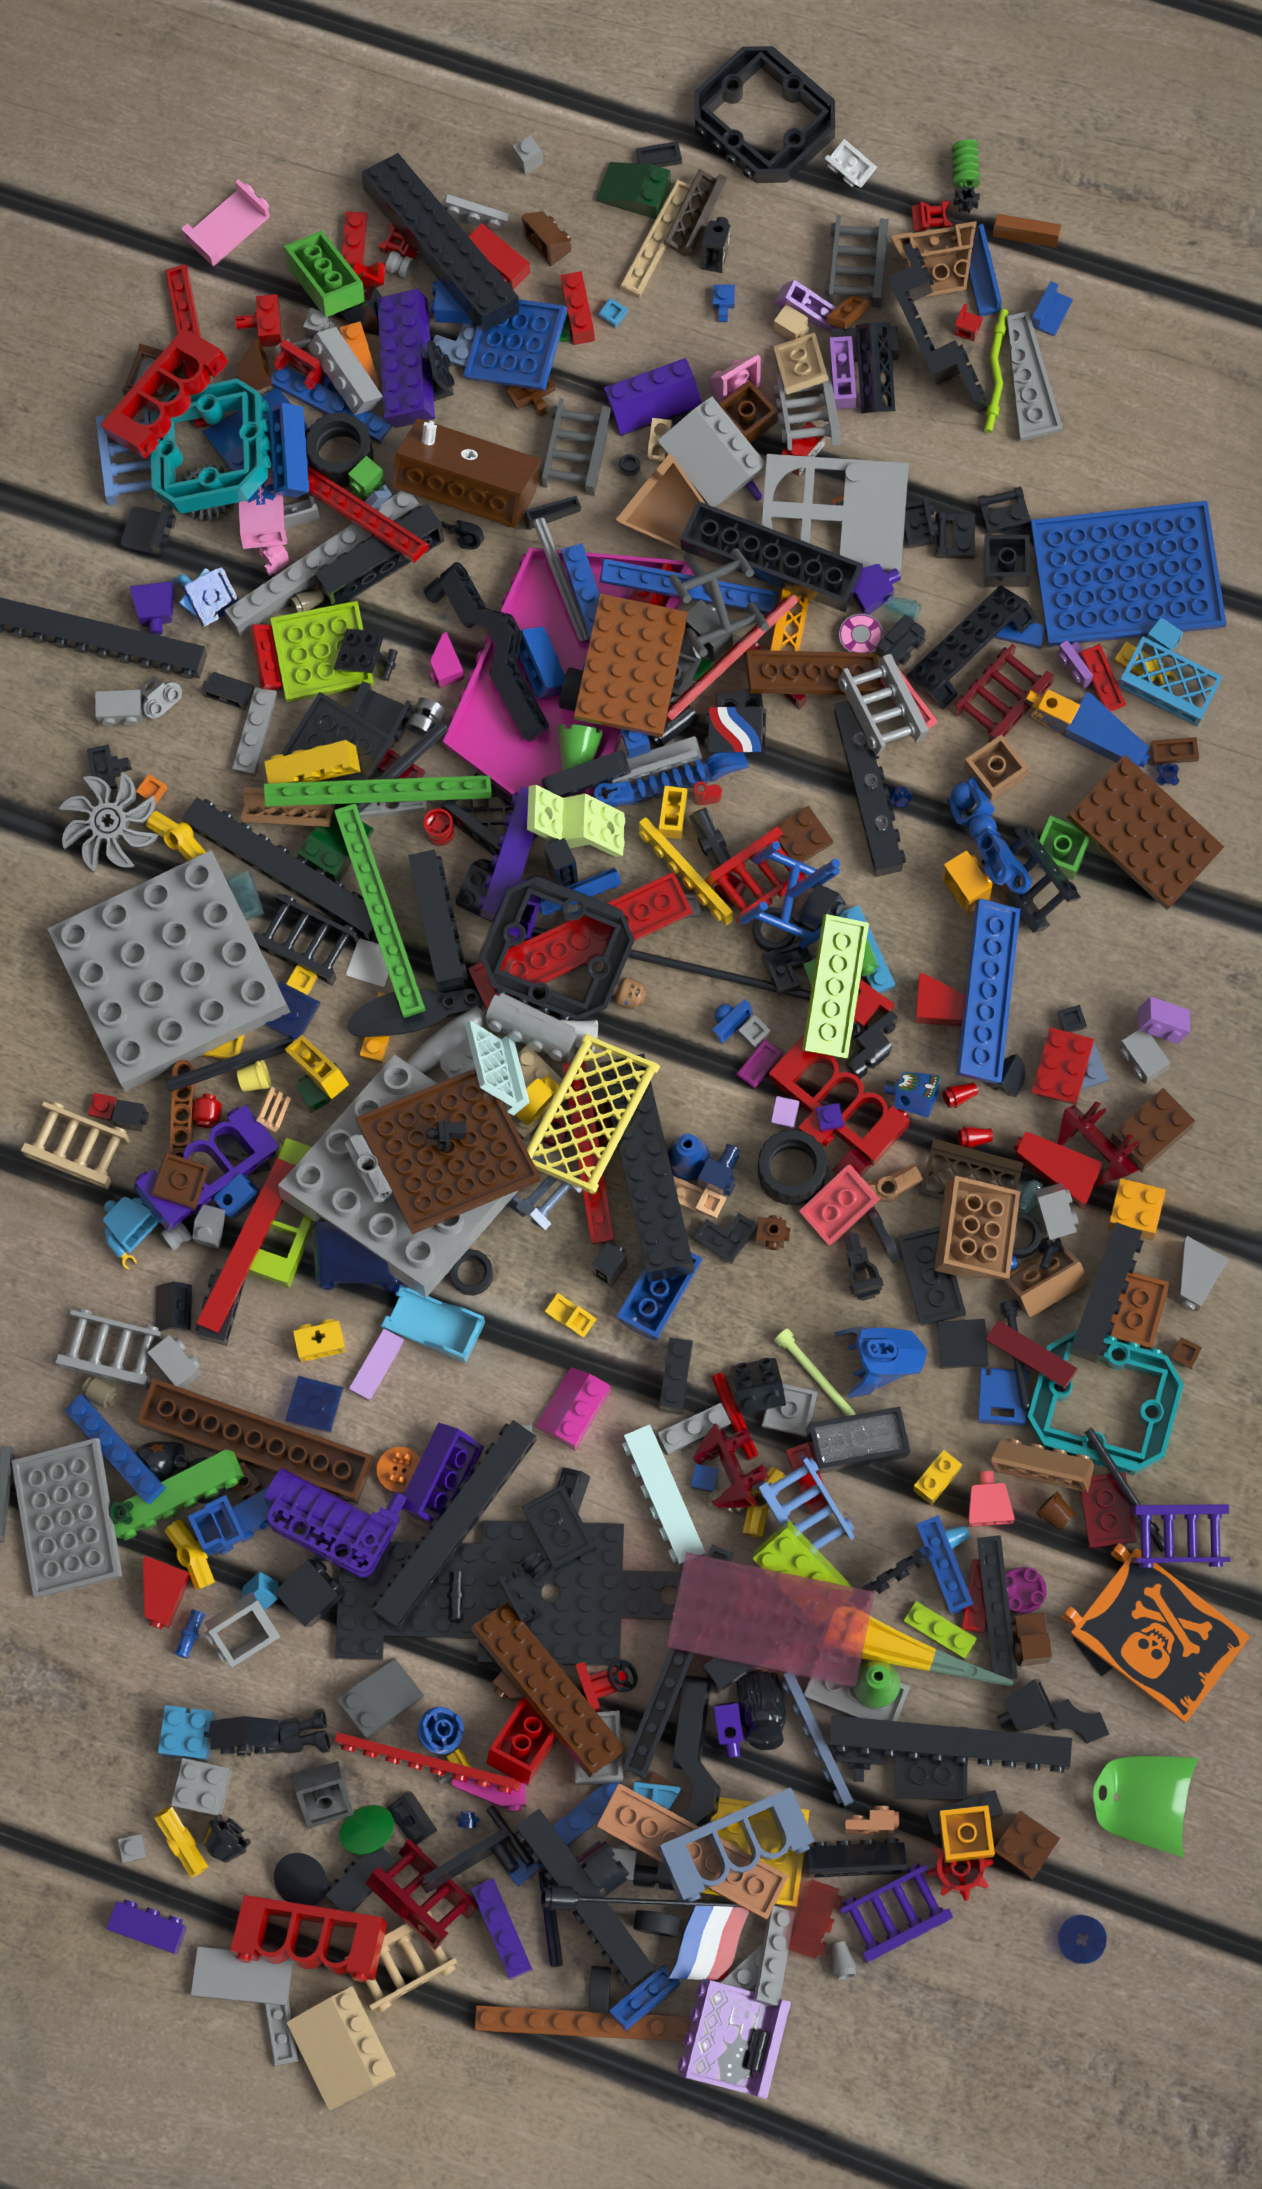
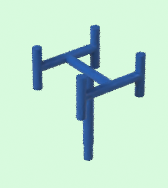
(793, 889)

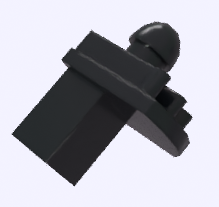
(445, 1131)

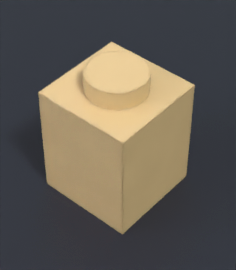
(791, 323)

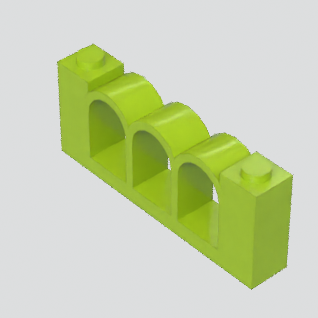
(269, 1265)

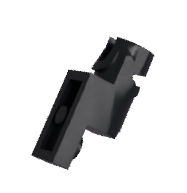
(873, 1046)

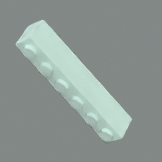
(663, 1493)

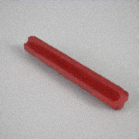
(733, 1412)

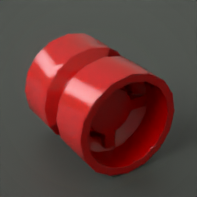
(439, 827)

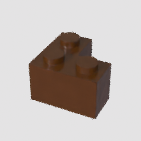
(1032, 1639)

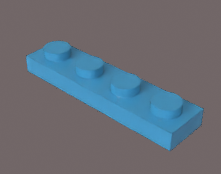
(881, 979)

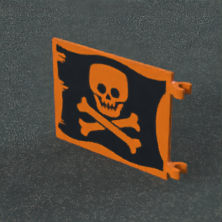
(1158, 1635)

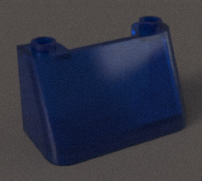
(344, 1260)

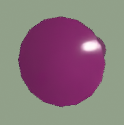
(1025, 1590)

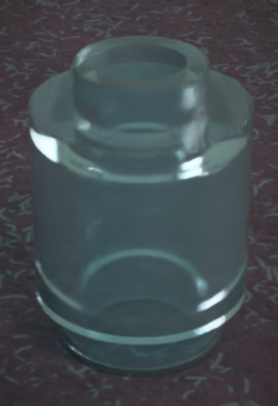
(1028, 1199)

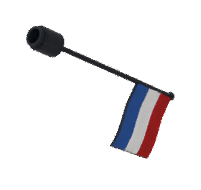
(707, 1939)

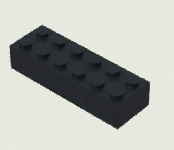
(374, 560)
(436, 917)

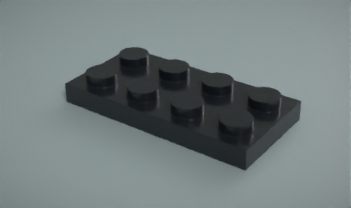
(933, 1292)

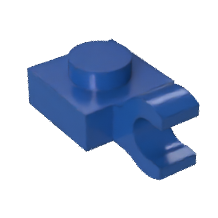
(723, 299)

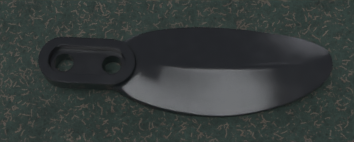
(385, 1018)

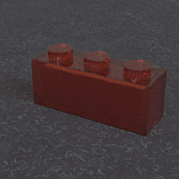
(815, 1920)

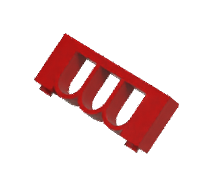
(144, 438)
(878, 1139)
(253, 1922)

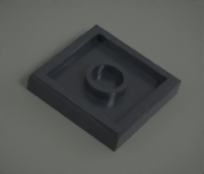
(963, 1343)

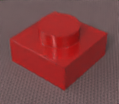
(102, 1106)

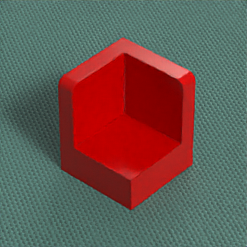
(370, 275)
(967, 324)

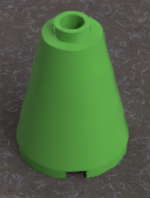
(577, 744)
(873, 1692)

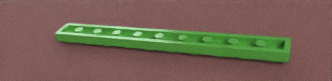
(377, 790)
(379, 910)

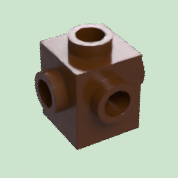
(771, 1240)

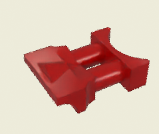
(923, 220)
(403, 249)

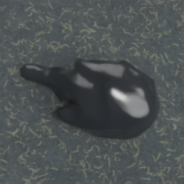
(470, 534)

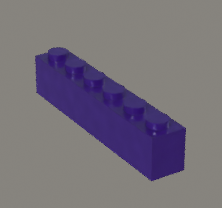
(512, 857)

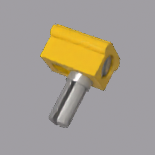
(456, 1757)

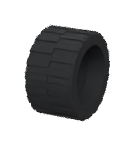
(334, 426)
(792, 1140)

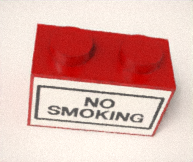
(805, 446)

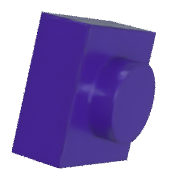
(829, 1117)

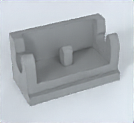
(300, 512)

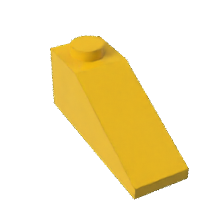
(317, 1066)

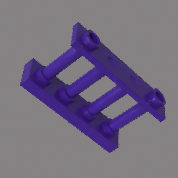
(1191, 1513)
(915, 1925)

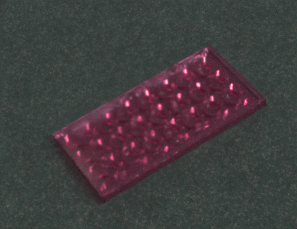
(770, 1619)

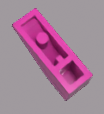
(512, 1801)

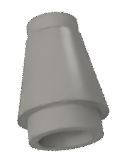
(843, 1962)

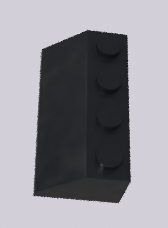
(857, 1859)

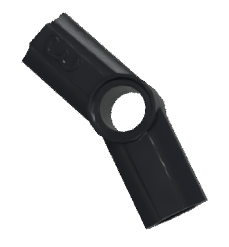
(709, 837)

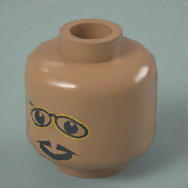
(629, 993)

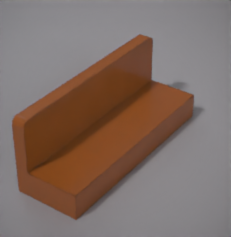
(1026, 230)

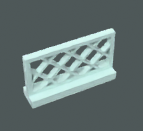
(498, 1066)

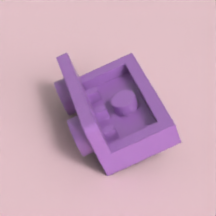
(1070, 657)

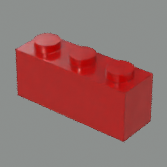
(501, 256)
(578, 308)

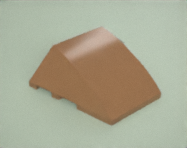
(945, 254)

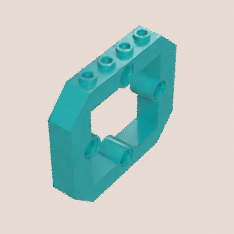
(211, 487)
(1158, 1429)

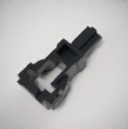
(858, 1260)

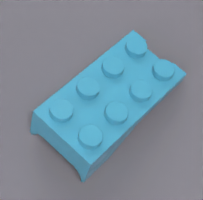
(435, 1324)

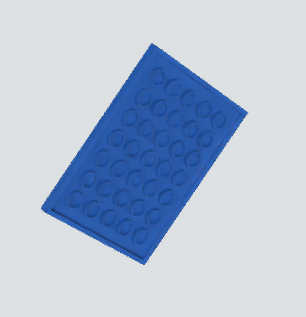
(1125, 571)

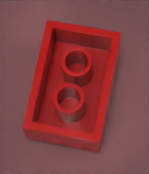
(521, 1744)

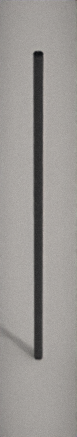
(702, 970)

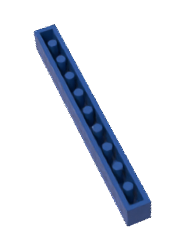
(587, 599)

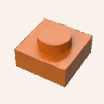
(151, 787)

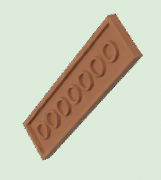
(648, 1825)

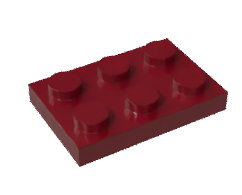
(1107, 1513)

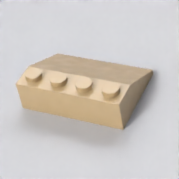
(341, 2048)

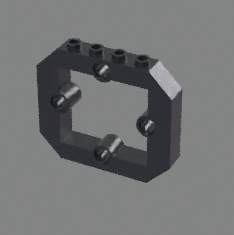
(734, 74)
(613, 954)

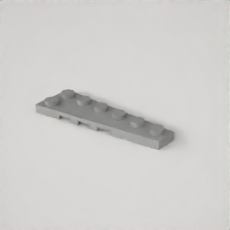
(1033, 394)

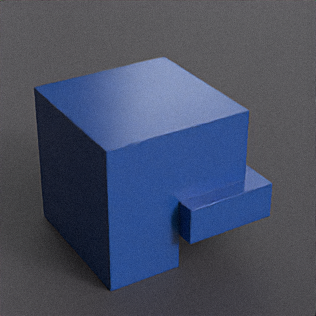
(216, 1526)

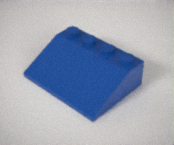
(225, 434)

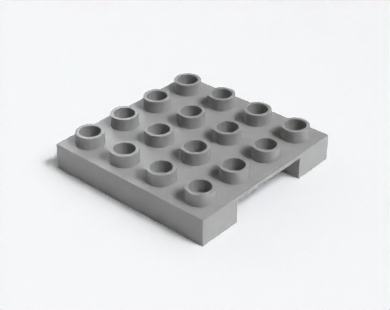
(168, 970)
(330, 1188)

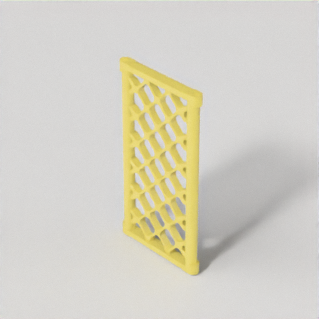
(586, 1042)

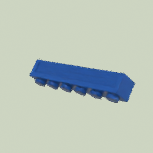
(590, 886)

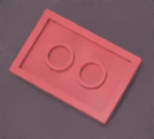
(839, 1205)

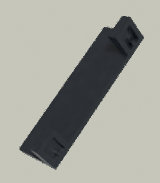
(967, 640)

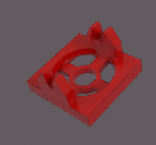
(301, 361)

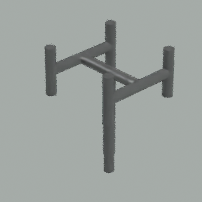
(711, 587)

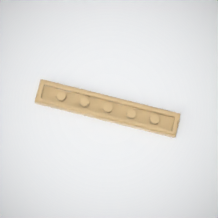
(653, 245)

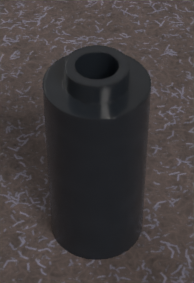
(676, 726)

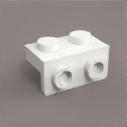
(851, 163)

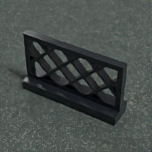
(476, 829)

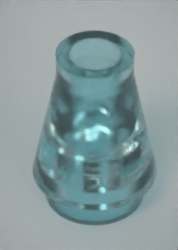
(904, 606)

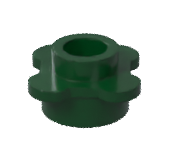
(117, 1507)

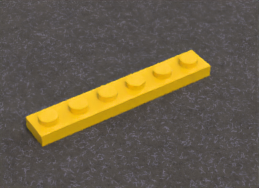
(689, 876)

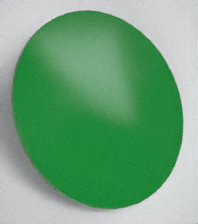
(366, 1829)

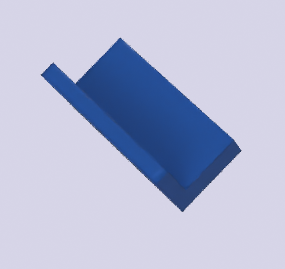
(1051, 310)

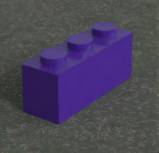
(147, 1926)

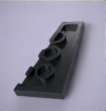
(900, 1572)

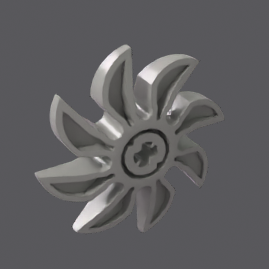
(103, 811)

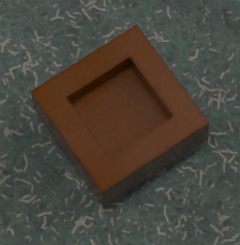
(1186, 1353)

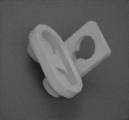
(160, 697)

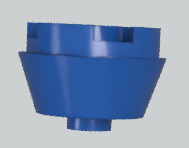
(440, 1730)

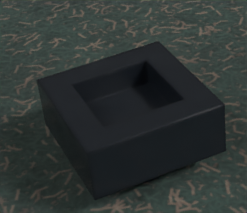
(1072, 1019)

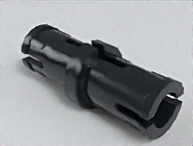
(456, 1595)

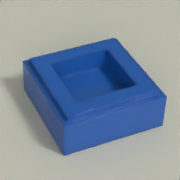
(704, 1478)

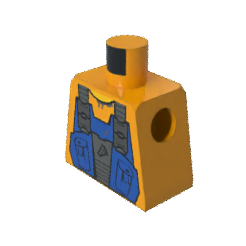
(1052, 710)

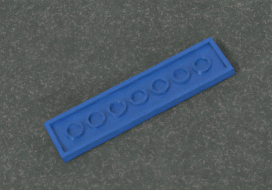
(988, 991)

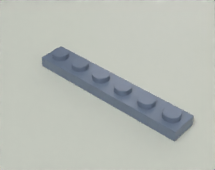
(820, 1749)

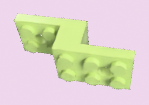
(577, 819)

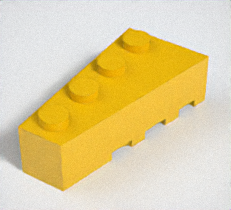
(314, 764)

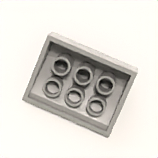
(712, 453)

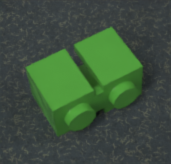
(366, 479)

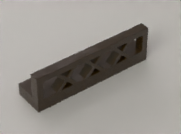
(702, 215)

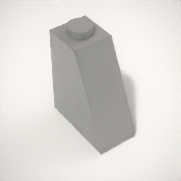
(1198, 1273)

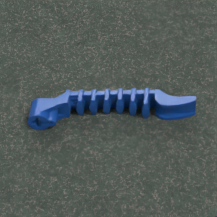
(715, 768)

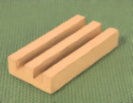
(278, 1099)

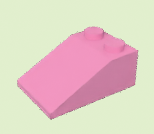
(737, 374)

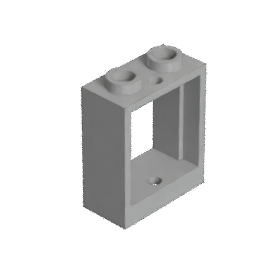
(231, 1614)

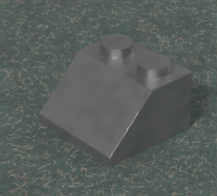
(322, 1794)

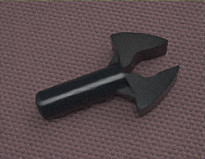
(1048, 1249)

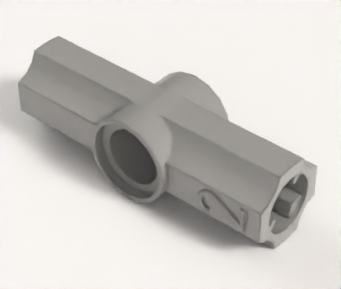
(363, 1157)

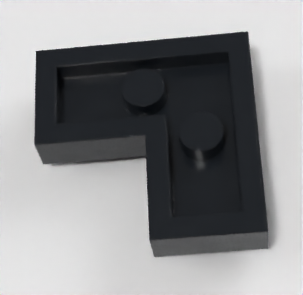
(781, 966)
(726, 1243)

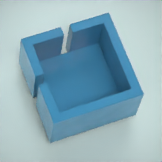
(184, 1733)

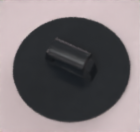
(300, 1879)

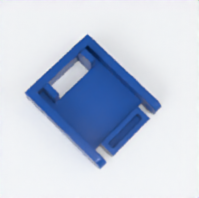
(1000, 1392)

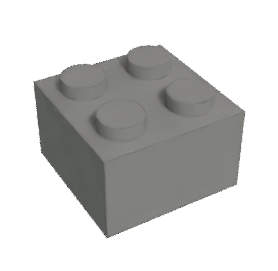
(201, 1788)

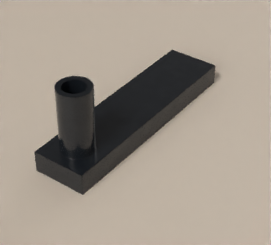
(493, 1844)

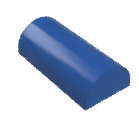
(654, 1302)

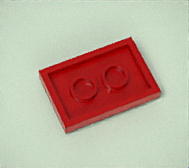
(1063, 1066)

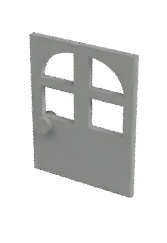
(870, 511)

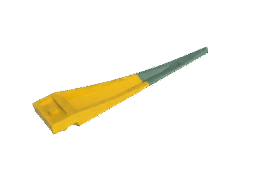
(897, 1648)

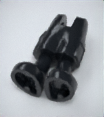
(291, 1728)

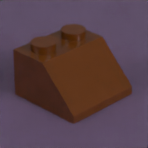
(546, 236)

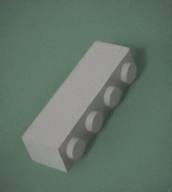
(345, 371)

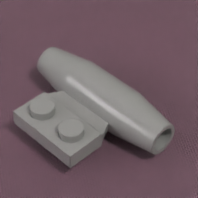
(449, 1047)

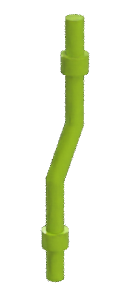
(992, 409)

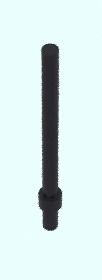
(1122, 1483)

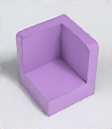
(785, 1112)

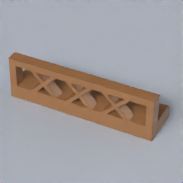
(255, 801)

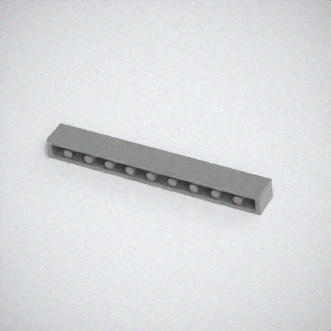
(301, 575)

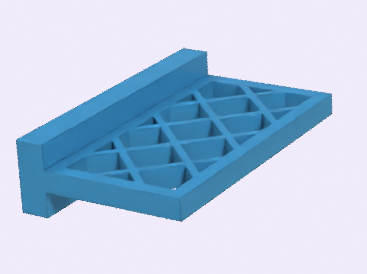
(1161, 697)

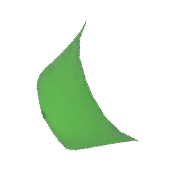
(1150, 1799)

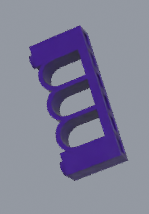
(250, 1134)

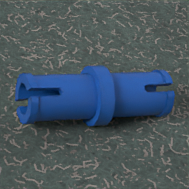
(189, 1634)

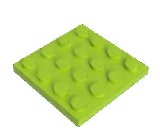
(309, 649)

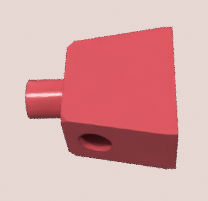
(989, 1503)

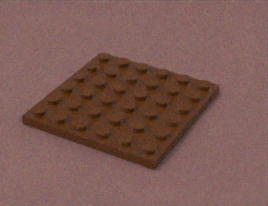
(475, 1170)

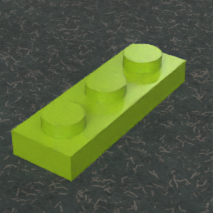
(940, 1630)

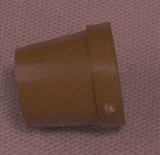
(1056, 1511)

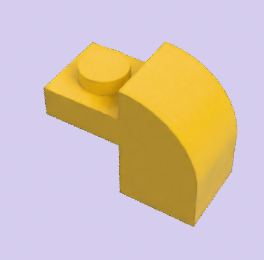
(540, 1095)

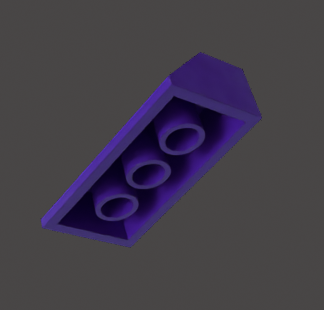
(651, 395)
(440, 1472)

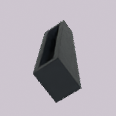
(552, 511)

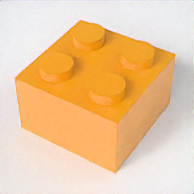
(966, 881)
(1137, 1207)
(966, 1833)

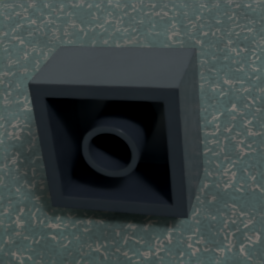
(1006, 560)
(244, 1735)

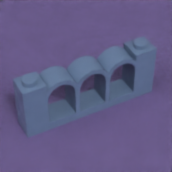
(787, 1817)

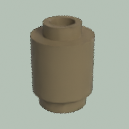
(99, 1392)

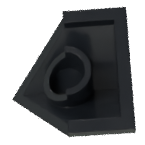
(365, 312)

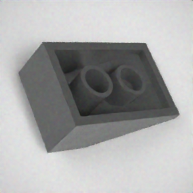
(380, 1698)

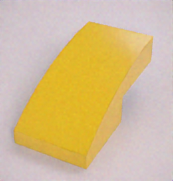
(570, 1315)

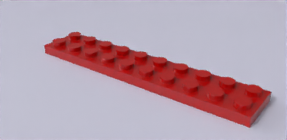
(576, 940)

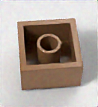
(996, 768)

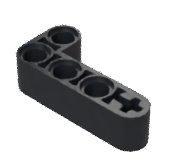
(587, 775)

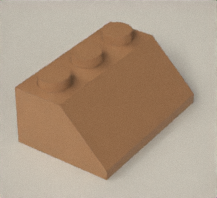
(1040, 1288)

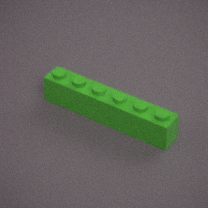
(183, 1492)

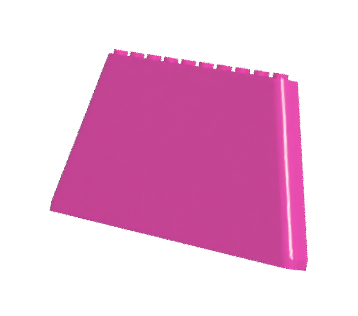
(482, 726)

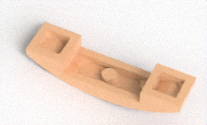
(699, 1200)

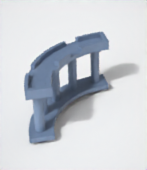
(539, 1214)

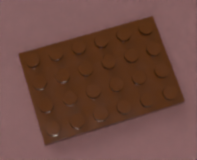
(1145, 832)

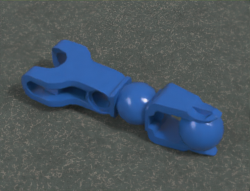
(999, 860)

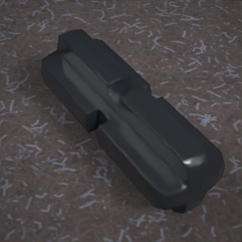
(756, 2057)

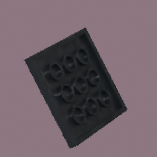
(331, 723)

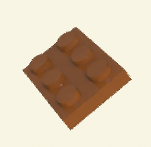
(1140, 1310)

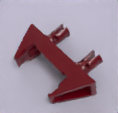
(1074, 1121)
(718, 1444)

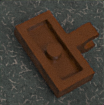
(523, 396)

